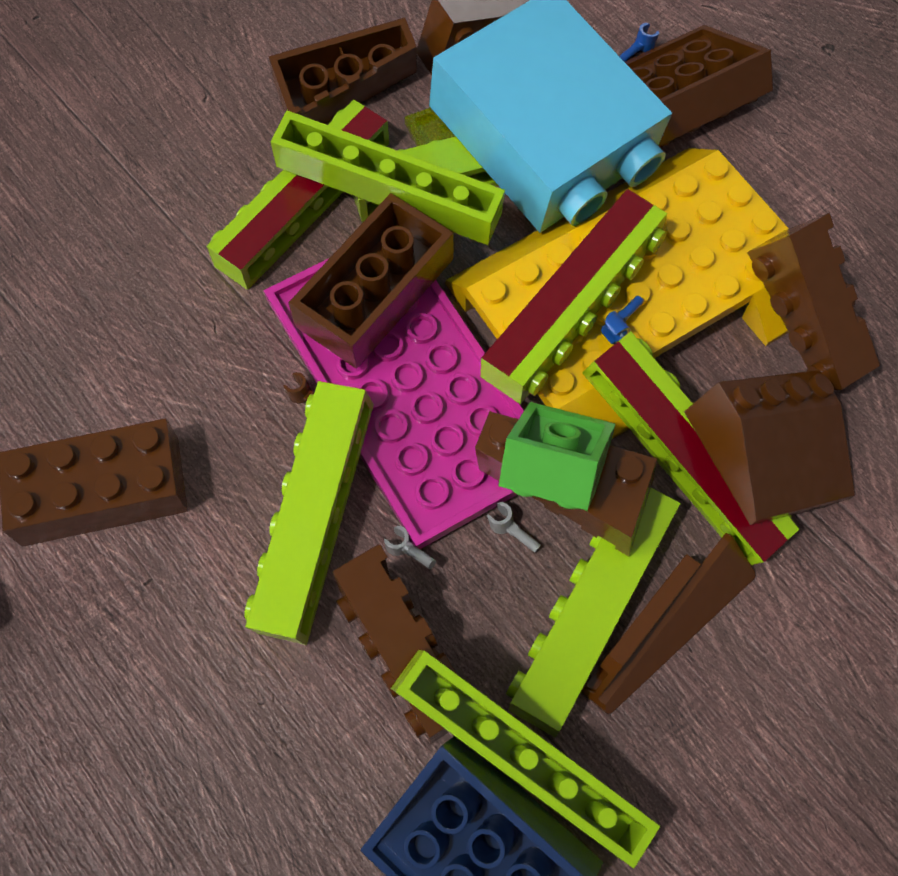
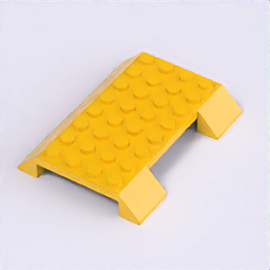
(685, 284)

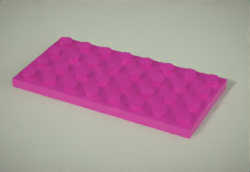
(423, 411)

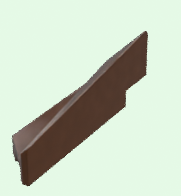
(669, 621)

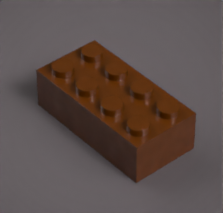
(372, 280)
(91, 482)

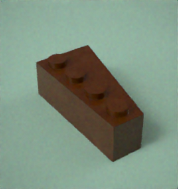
(333, 72)
(815, 302)
(619, 495)
(388, 625)

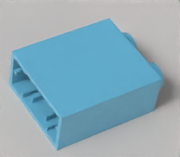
(549, 111)

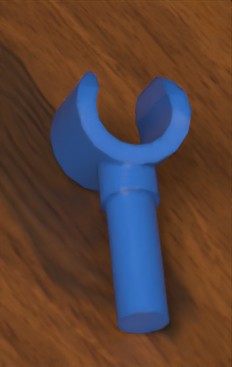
(643, 42)
(615, 325)

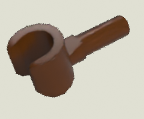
(302, 393)

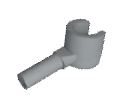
(509, 526)
(408, 548)

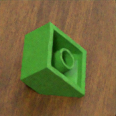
(556, 456)

